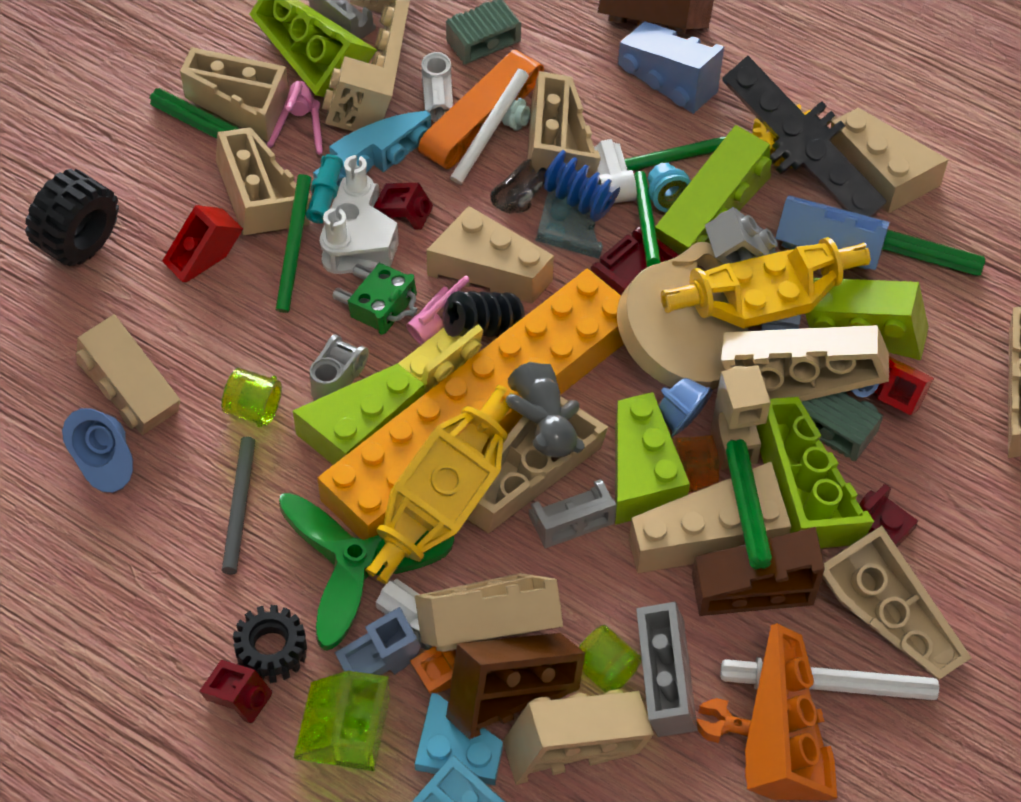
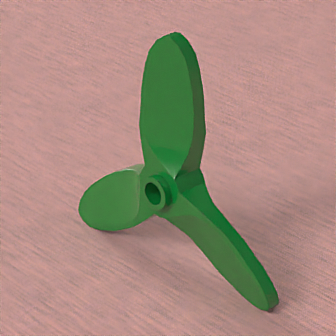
(350, 559)

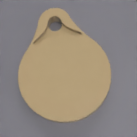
(679, 341)

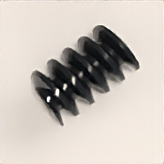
(492, 311)

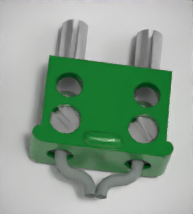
(380, 296)

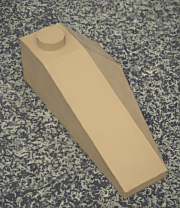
(887, 595)

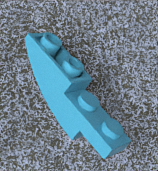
(382, 142)

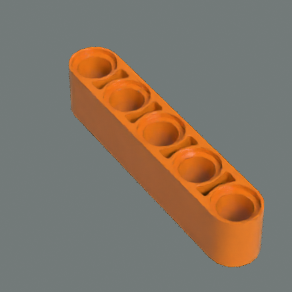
(454, 132)

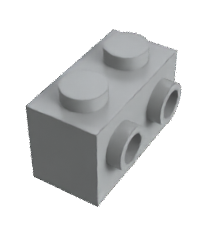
(738, 237)

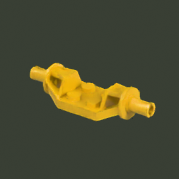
(767, 285)
(442, 484)

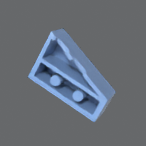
(672, 64)
(808, 222)

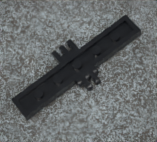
(803, 138)

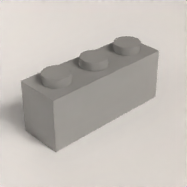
(666, 669)

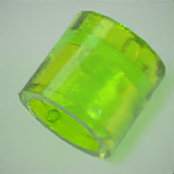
(251, 396)
(608, 659)

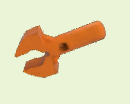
(725, 724)

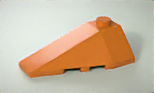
(784, 736)

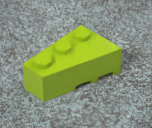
(891, 305)
(356, 412)
(645, 459)

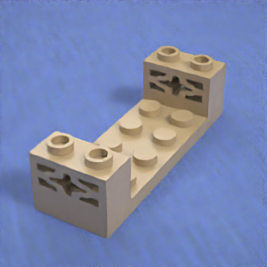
(365, 89)

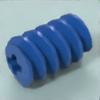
(579, 188)

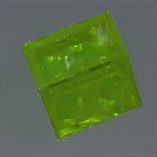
(344, 720)

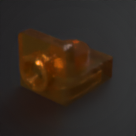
(699, 461)

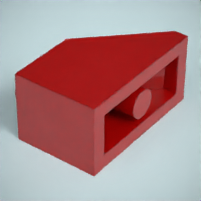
(202, 242)

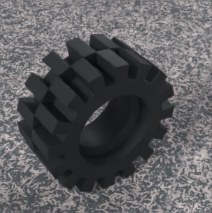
(267, 623)

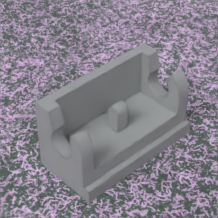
(346, 16)
(573, 515)

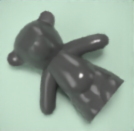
(542, 405)

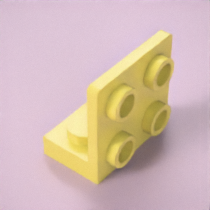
(442, 356)

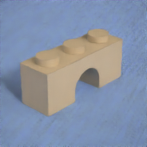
(738, 408)

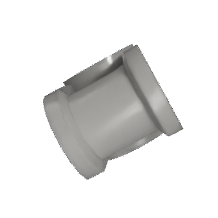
(336, 366)

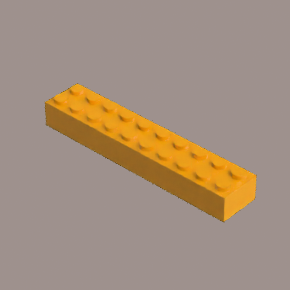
(568, 330)

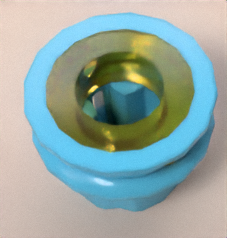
(666, 185)

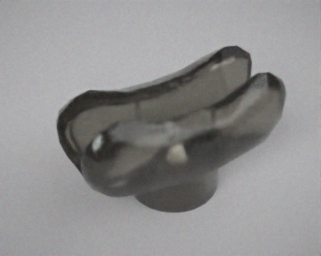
(518, 189)

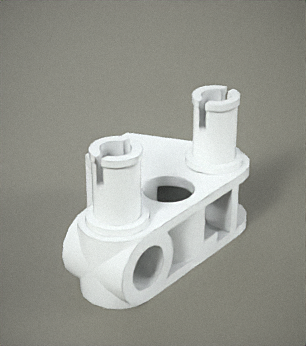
(354, 228)

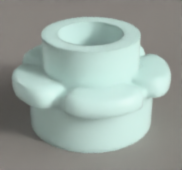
(517, 115)

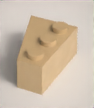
(236, 88)
(888, 158)
(490, 257)
(126, 375)
(488, 610)

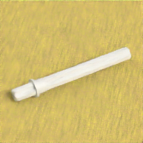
(841, 680)

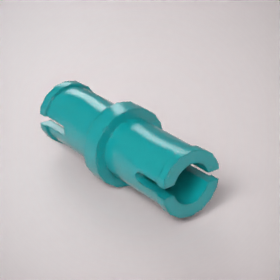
(324, 188)

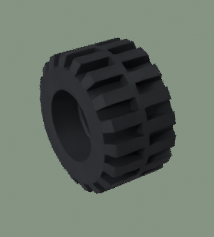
(71, 217)

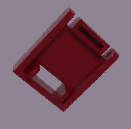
(627, 260)

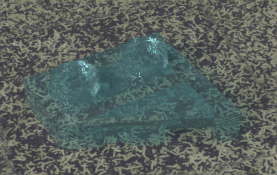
(567, 227)

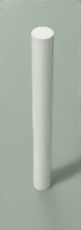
(489, 126)

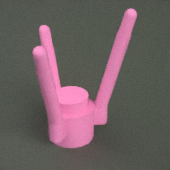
(299, 103)
(427, 321)

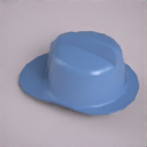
(683, 403)
(98, 448)

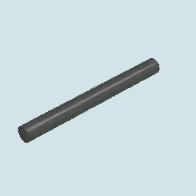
(238, 506)

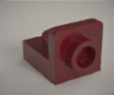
(405, 201)
(889, 515)
(237, 689)

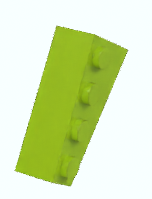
(309, 40)
(723, 182)
(809, 477)

